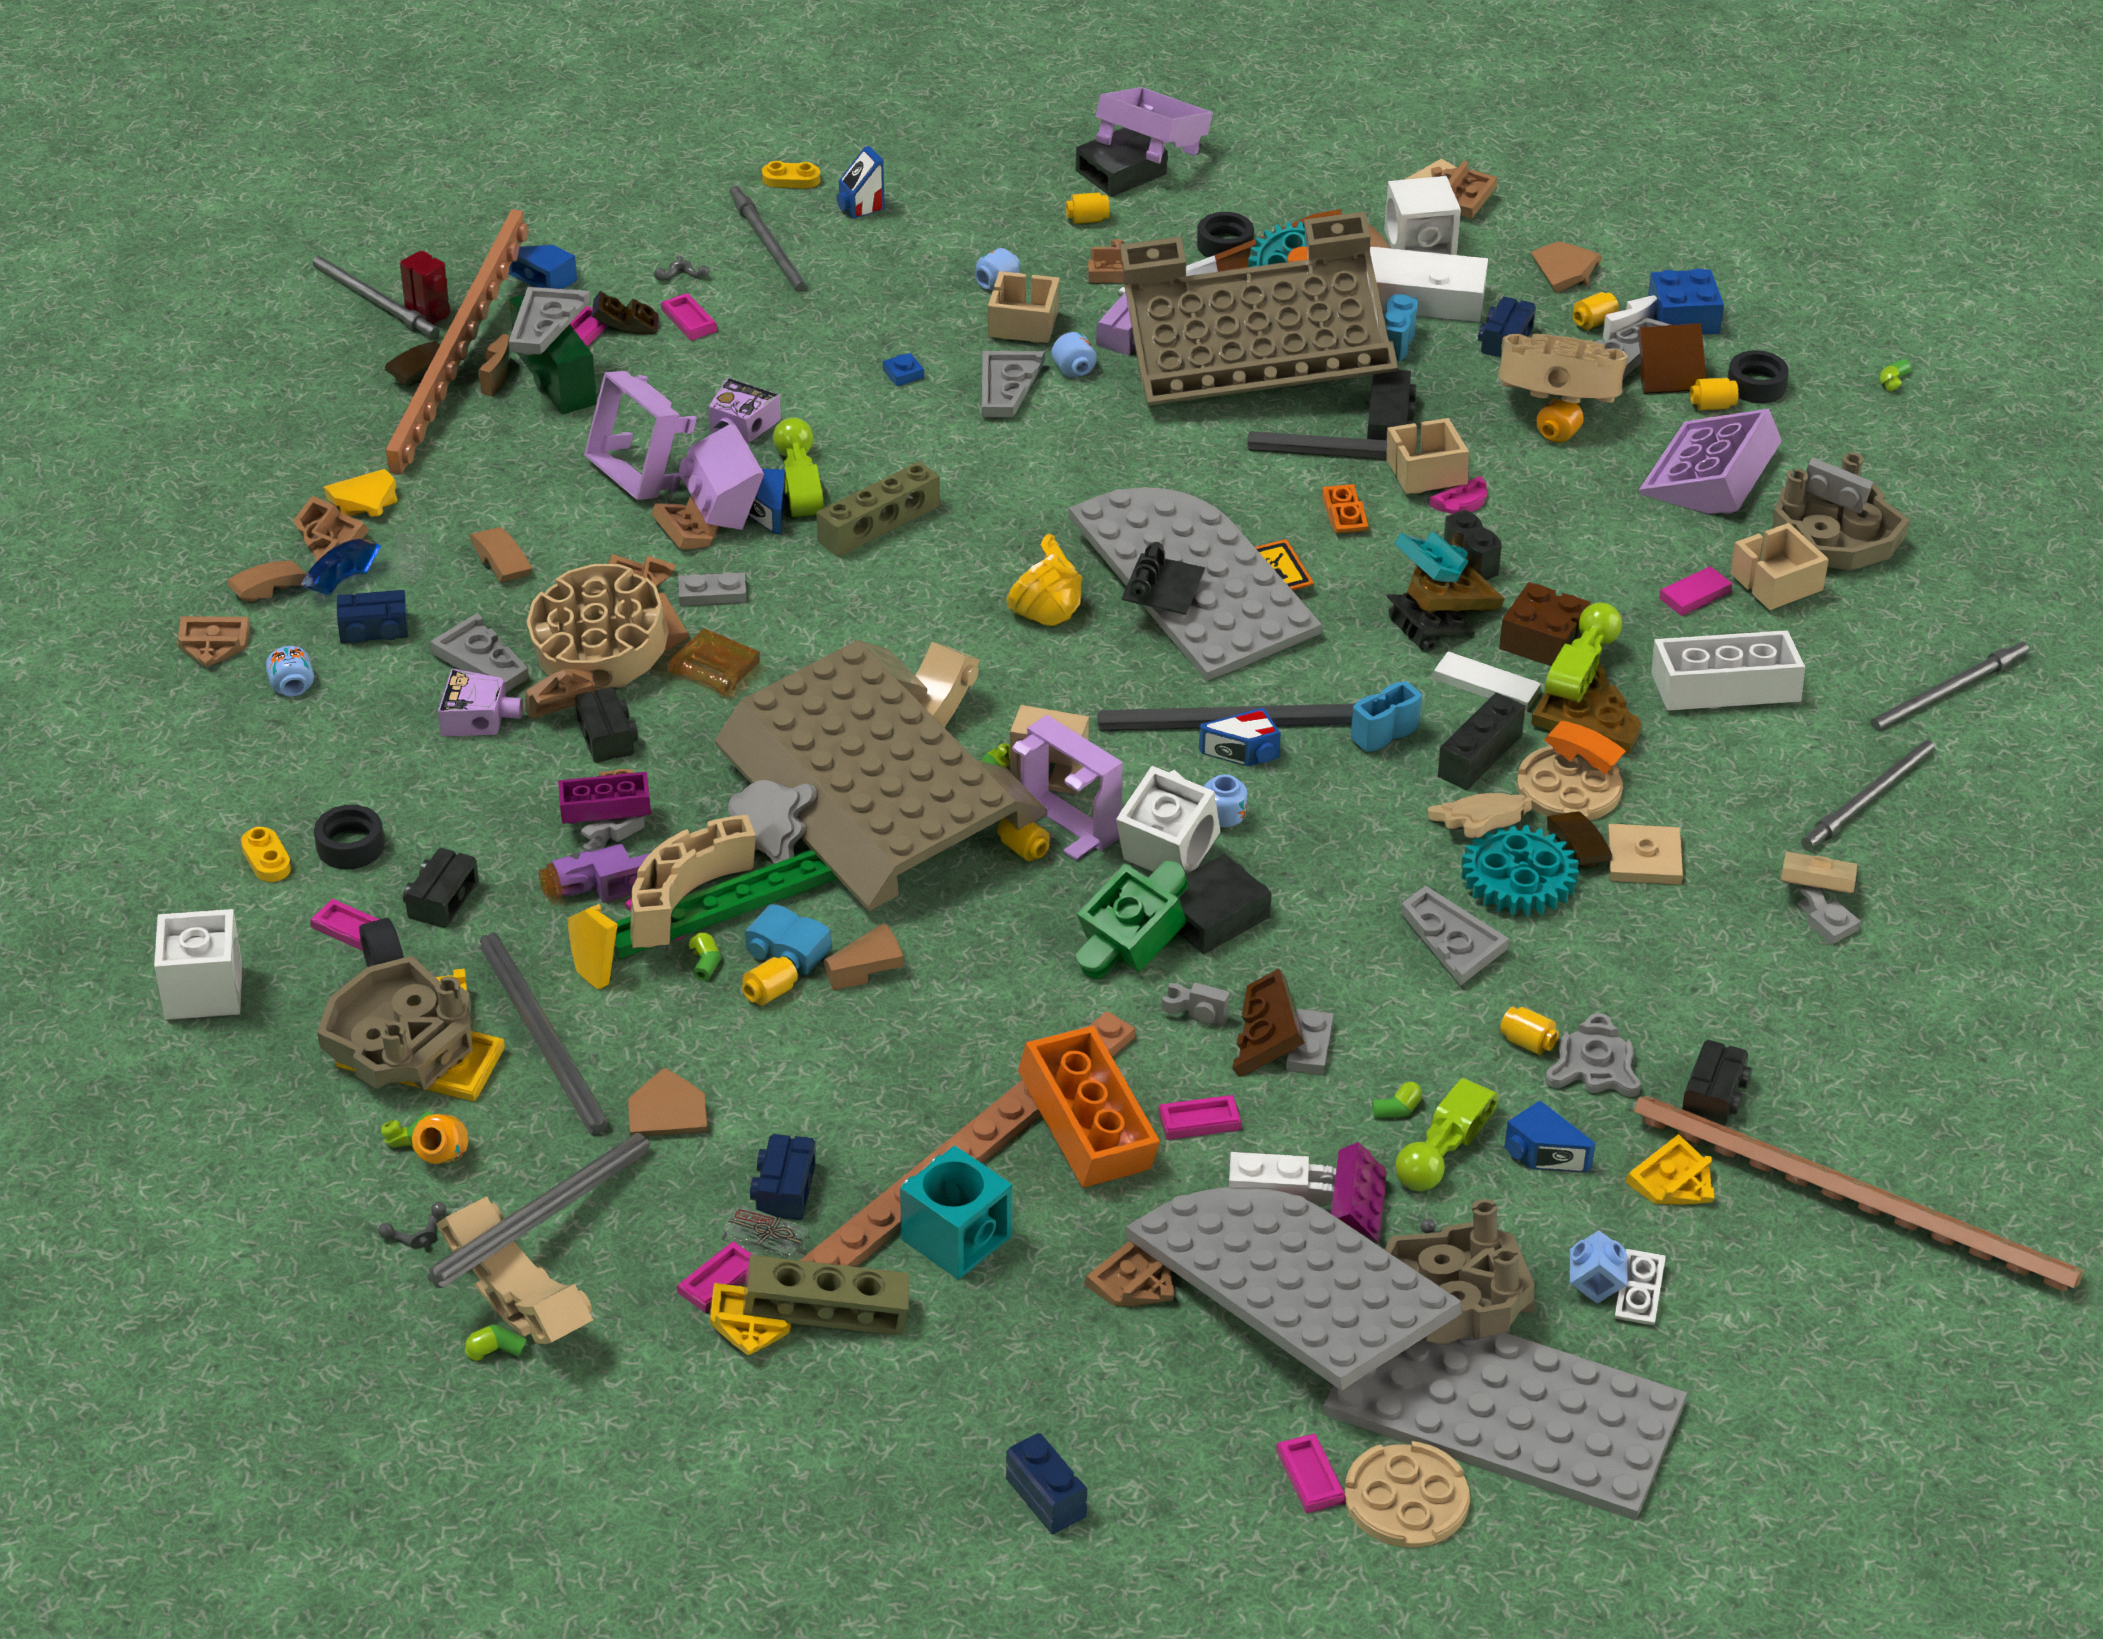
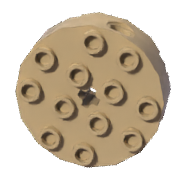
(1562, 367)
(599, 623)

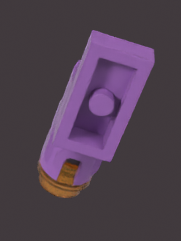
(604, 869)

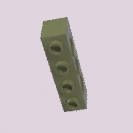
(878, 509)
(826, 1295)

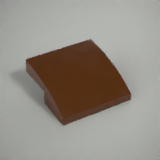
(1671, 357)

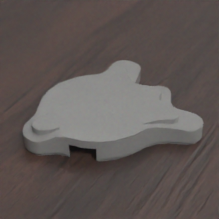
(774, 815)
(1596, 1058)

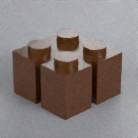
(1541, 623)

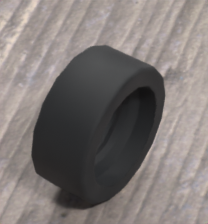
(1223, 223)
(1763, 363)
(352, 854)
(380, 942)

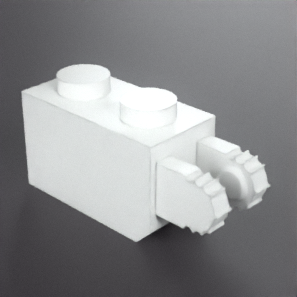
(1283, 1174)

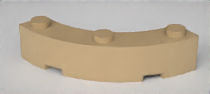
(947, 677)
(680, 867)
(513, 1284)

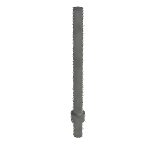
(748, 209)
(412, 319)
(1996, 661)
(1831, 824)

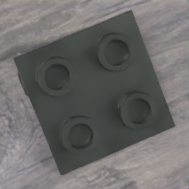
(1163, 581)
(1425, 625)

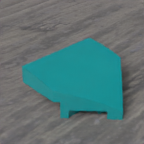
(1434, 556)

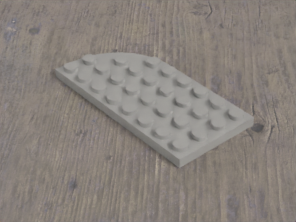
(1241, 601)
(1297, 1277)
(1523, 1415)

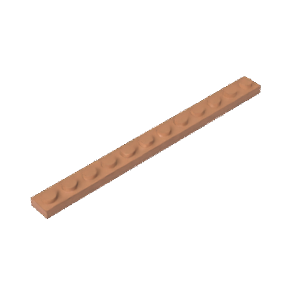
(456, 343)
(979, 1139)
(1870, 1198)

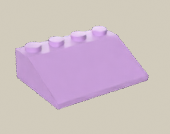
(1714, 462)

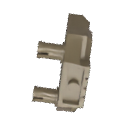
(1842, 534)
(411, 1040)
(1477, 1268)

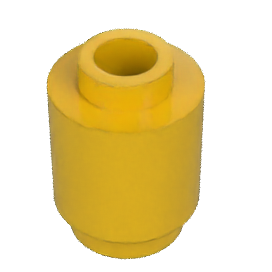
(1088, 208)
(1592, 310)
(1714, 394)
(1029, 842)
(769, 980)
(1529, 1030)

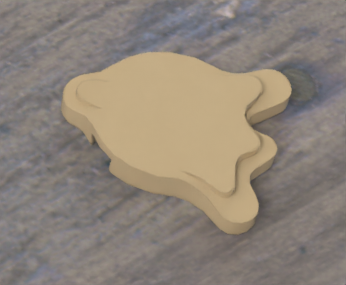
(1481, 812)

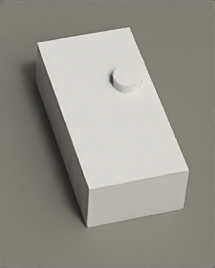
(1441, 283)
(1727, 670)

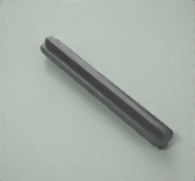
(1317, 445)

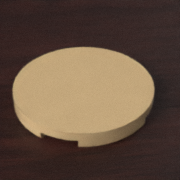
(1567, 786)
(1407, 1494)

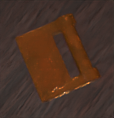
(717, 653)

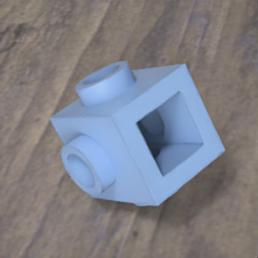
(1598, 1266)

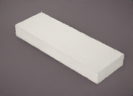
(1485, 679)

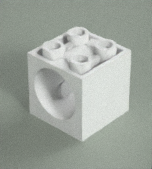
(1422, 215)
(1168, 822)
(198, 964)

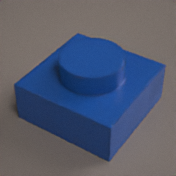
(903, 369)

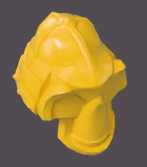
(1048, 589)

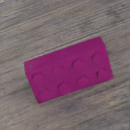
(604, 797)
(1359, 1191)

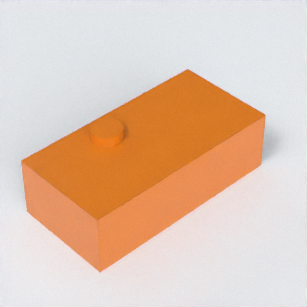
(1088, 1106)

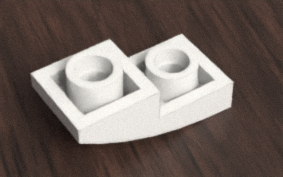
(1634, 312)
(1640, 1297)

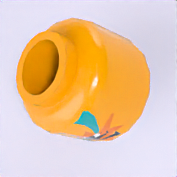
(1559, 420)
(440, 1139)

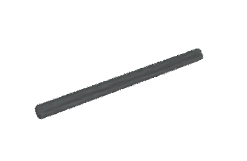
(1192, 717)
(544, 1034)
(537, 1211)

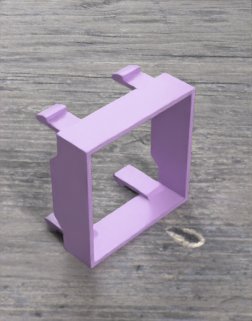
(1154, 116)
(666, 425)
(1034, 753)

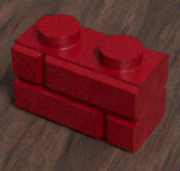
(425, 286)

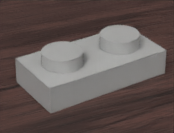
(1837, 485)
(712, 589)
(1312, 1054)

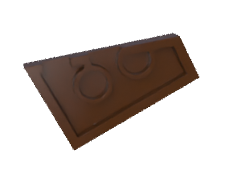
(1269, 1024)

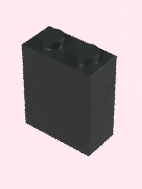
(1121, 164)
(1222, 903)

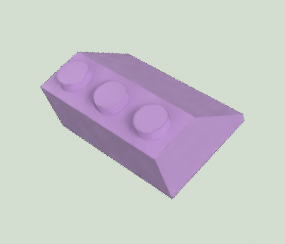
(722, 477)

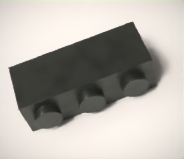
(1390, 403)
(1481, 741)

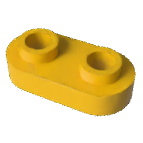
(790, 175)
(265, 854)

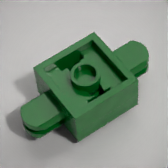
(1119, 906)

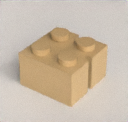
(1014, 318)
(1441, 458)
(1787, 566)
(1064, 765)

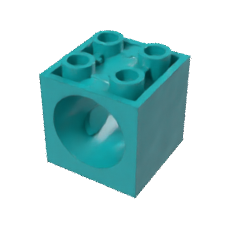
(956, 1211)

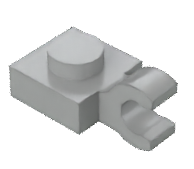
(615, 829)
(1830, 919)
(1201, 1001)

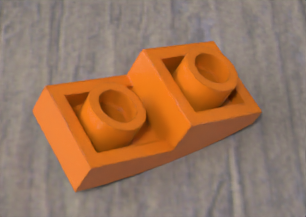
(1344, 508)
(1573, 739)

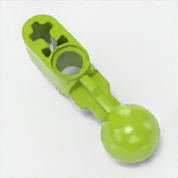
(802, 482)
(1578, 662)
(1454, 1123)

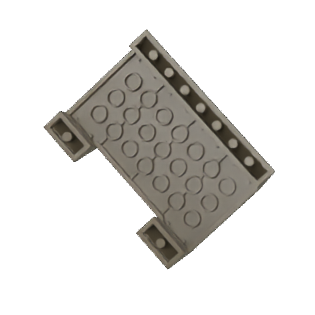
(1257, 322)
(881, 765)

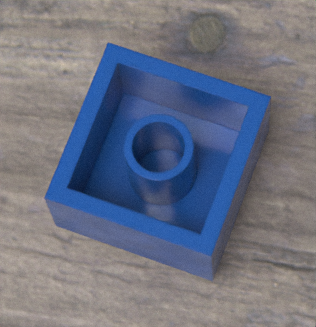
(1687, 298)

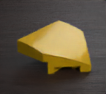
(363, 493)
(592, 945)
(1674, 1175)
(743, 1331)

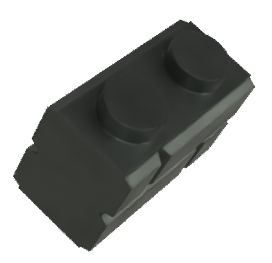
(605, 724)
(441, 887)
(1716, 1082)

